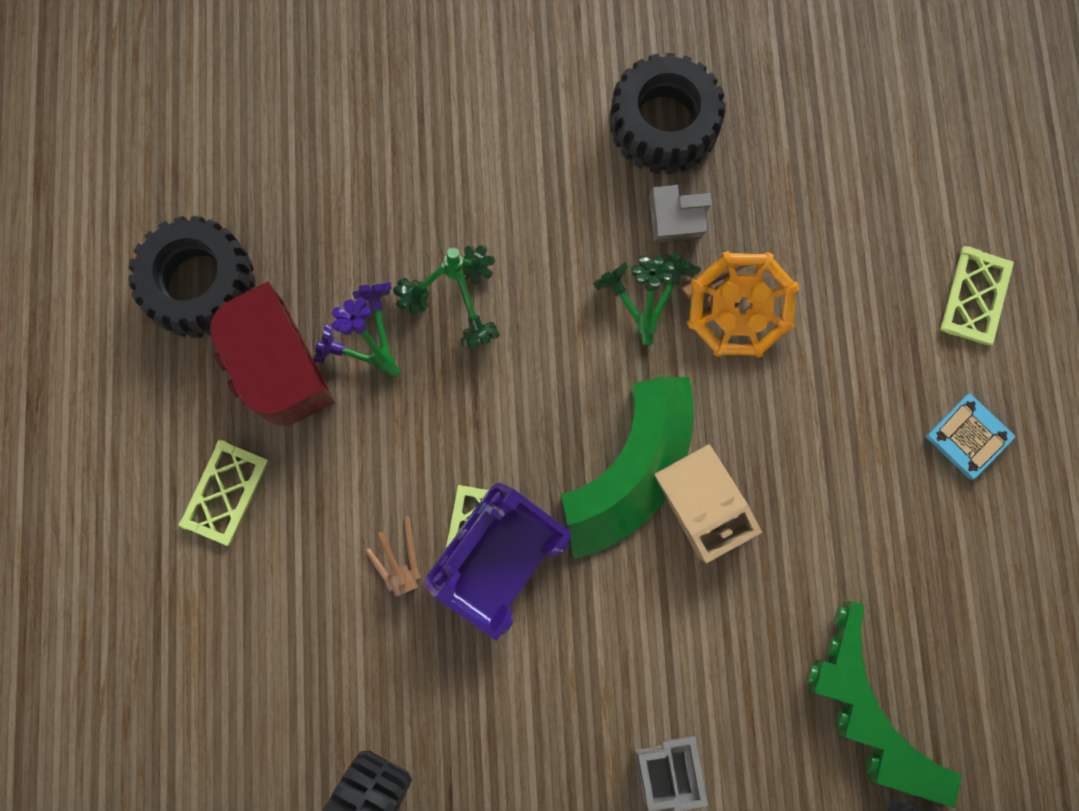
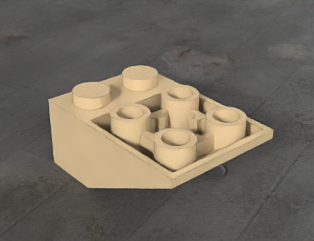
(707, 504)

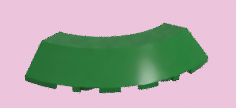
(628, 489)

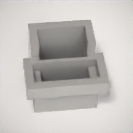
(677, 217)
(671, 775)

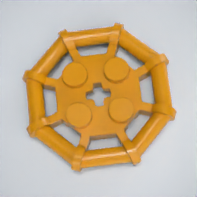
(730, 292)

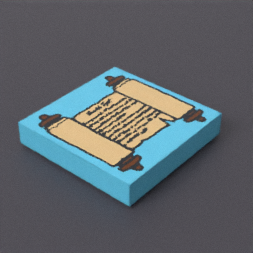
(970, 436)

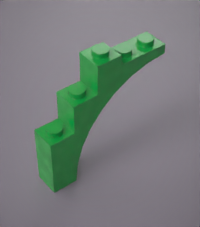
(862, 720)

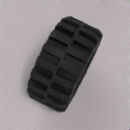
(673, 79)
(166, 251)
(370, 785)

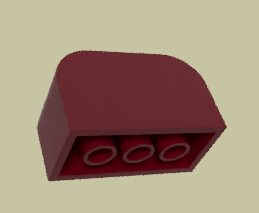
(267, 358)

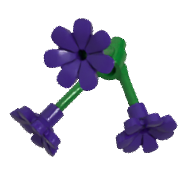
(352, 320)

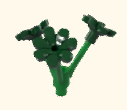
(459, 268)
(651, 275)

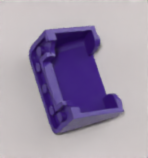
(494, 558)

